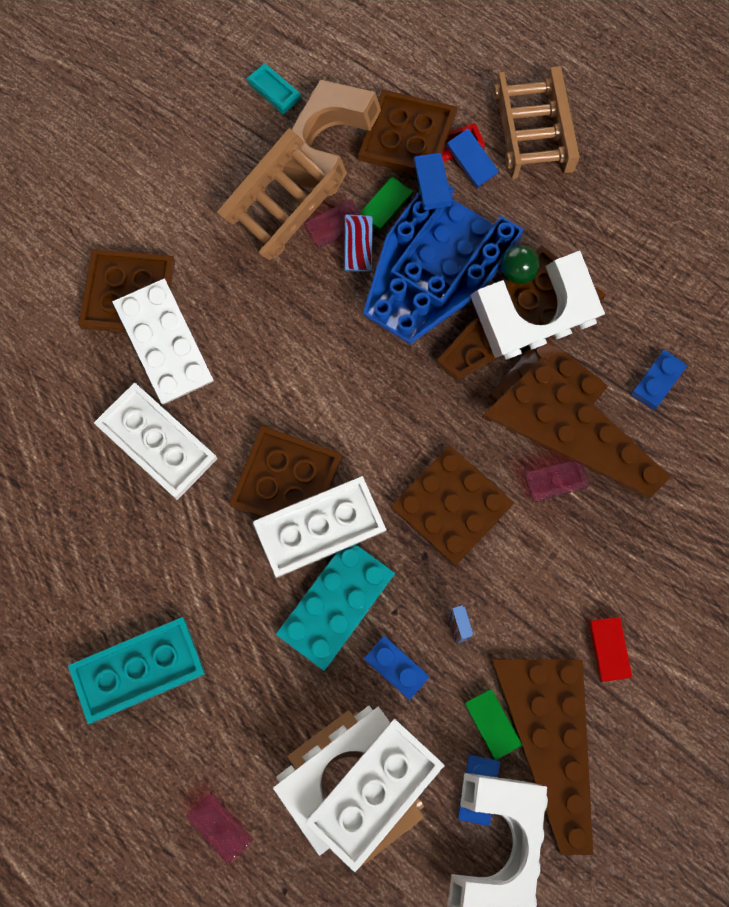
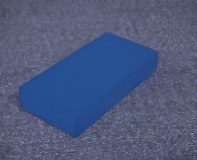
(472, 158)
(432, 181)

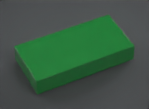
(387, 203)
(493, 724)

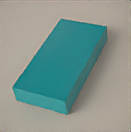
(273, 88)

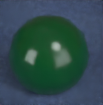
(520, 264)

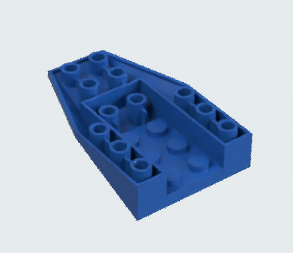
(434, 265)

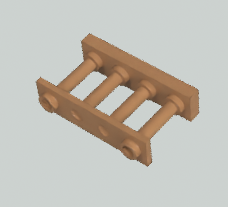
(558, 108)
(254, 187)

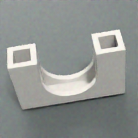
(576, 306)
(302, 788)
(523, 808)

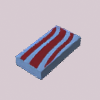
(357, 243)
(460, 624)

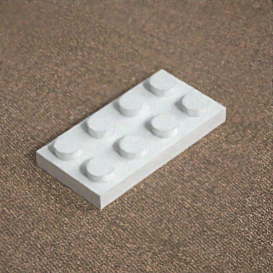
(163, 341)
(155, 441)
(319, 526)
(374, 795)

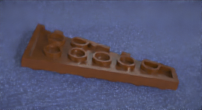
(533, 302)
(568, 424)
(550, 722)

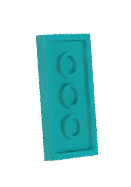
(335, 605)
(136, 670)

